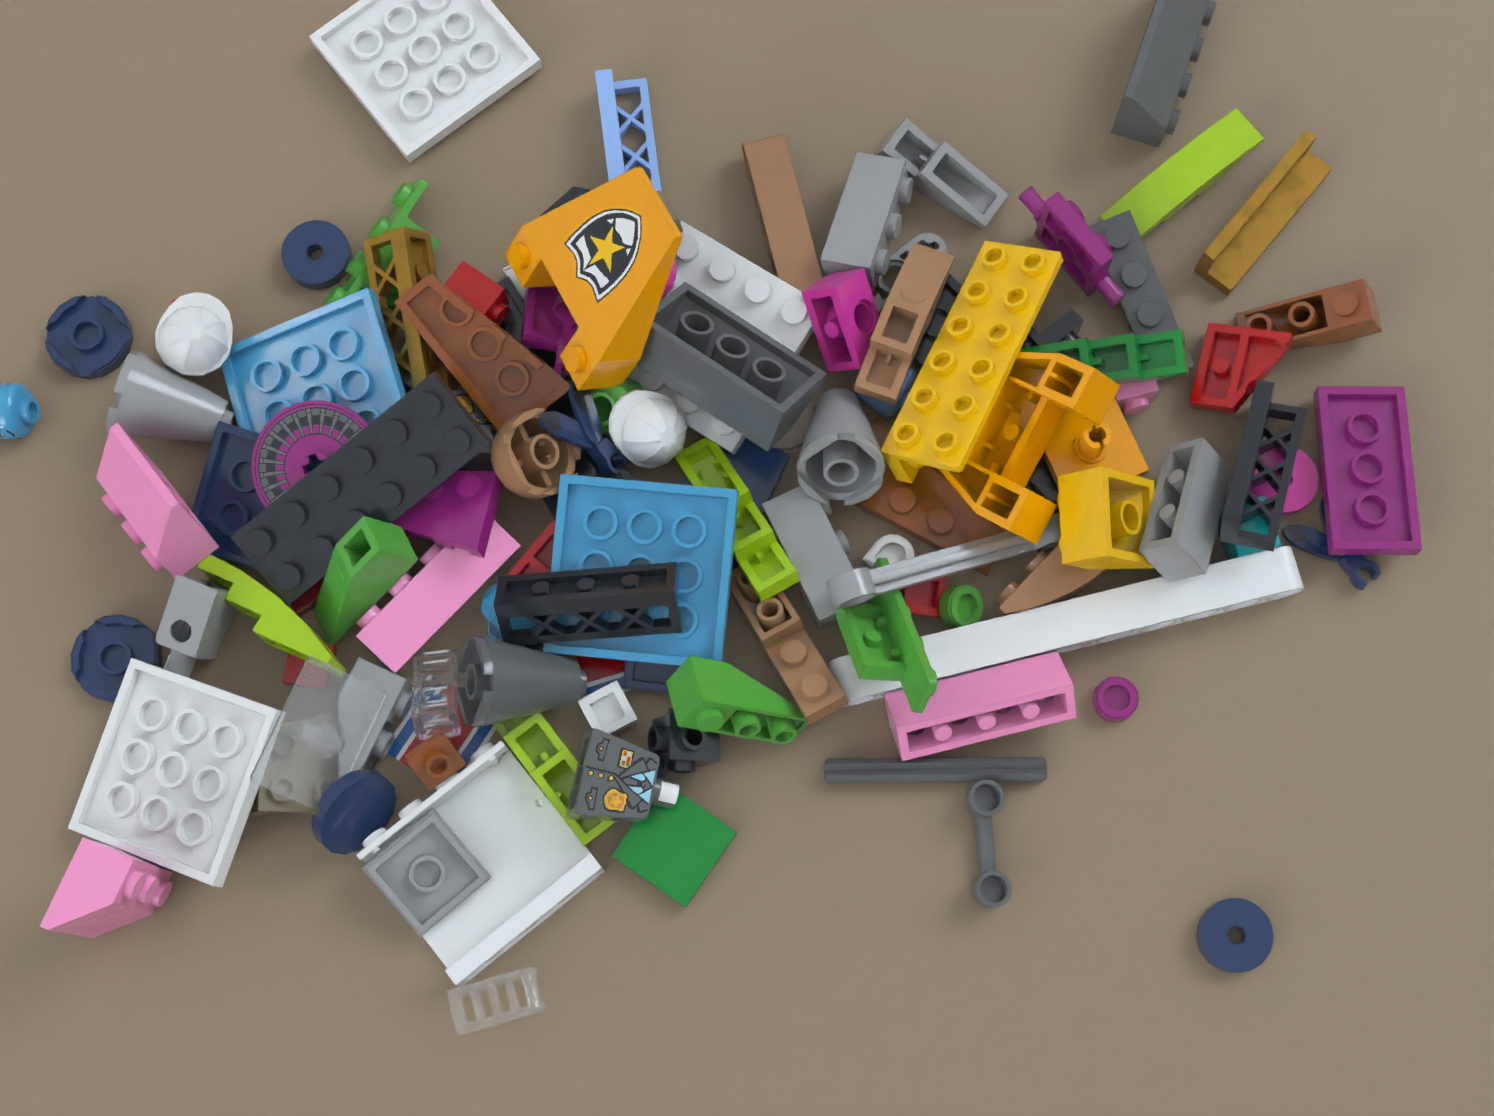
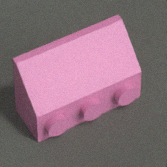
(151, 507)
(105, 891)

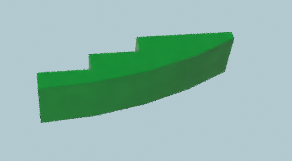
(1127, 356)

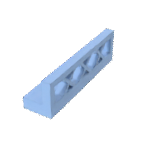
(613, 133)

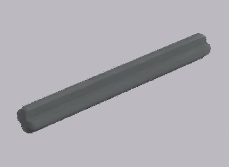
(934, 770)

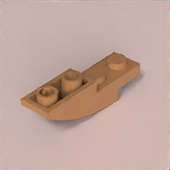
(903, 323)
(1046, 584)
(789, 650)

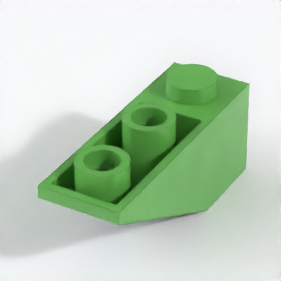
(360, 573)
(726, 701)

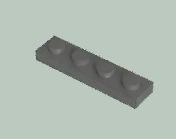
(1133, 272)

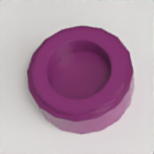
(1115, 699)

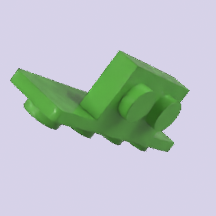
(404, 201)
(888, 646)

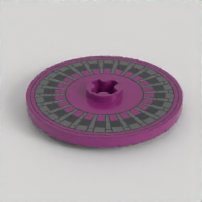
(292, 440)

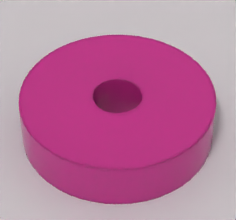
(1302, 485)

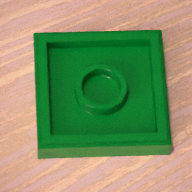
(675, 848)

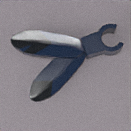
(584, 431)
(1315, 543)

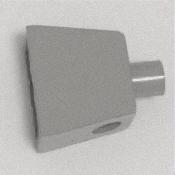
(194, 623)

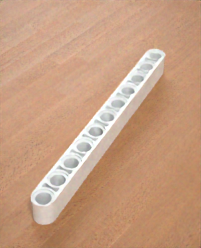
(1093, 619)

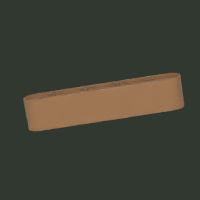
(781, 211)

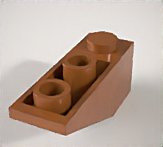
(1320, 316)

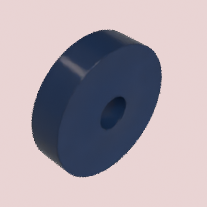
(309, 238)
(1255, 931)

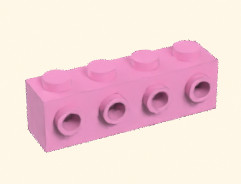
(430, 598)
(983, 706)

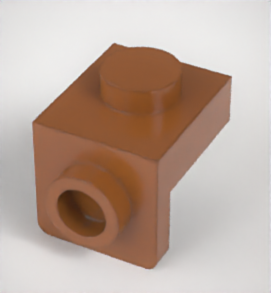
(435, 760)

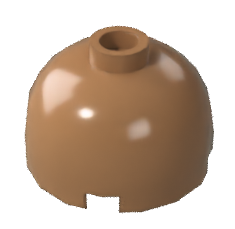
(529, 457)

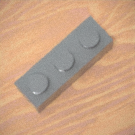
(868, 216)
(1185, 510)
(811, 547)

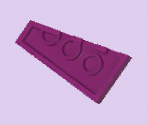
(456, 512)

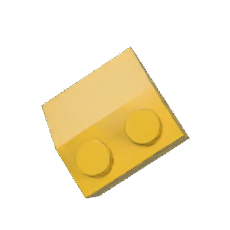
(1103, 518)

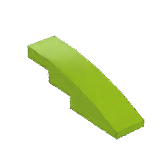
(1188, 172)
(755, 544)
(275, 620)
(550, 767)

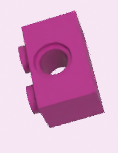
(845, 321)

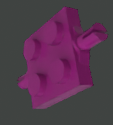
(1083, 252)
(547, 322)

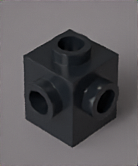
(681, 746)

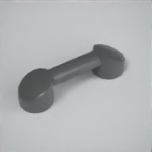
(982, 801)

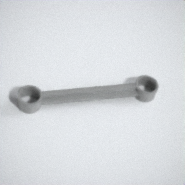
(864, 584)

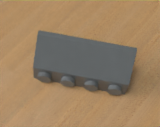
(1160, 70)
(728, 366)

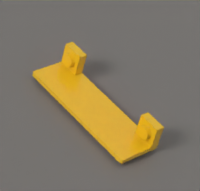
(970, 359)

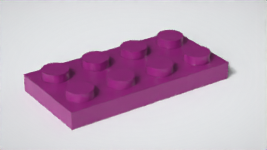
(1367, 470)

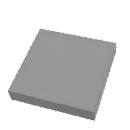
(426, 872)

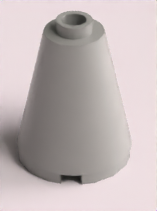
(163, 403)
(840, 451)

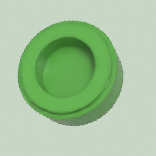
(960, 606)

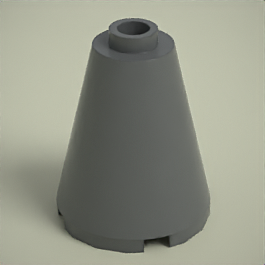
(514, 681)

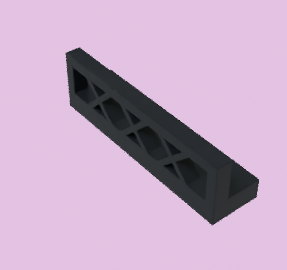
(1248, 461)
(585, 596)

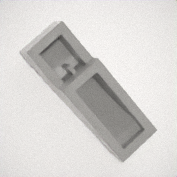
(944, 174)

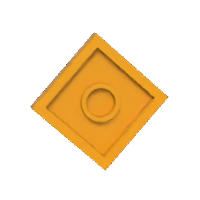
(1085, 445)

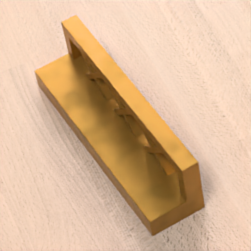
(1263, 216)
(410, 264)

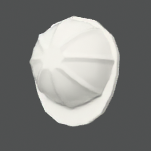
(194, 334)
(647, 428)

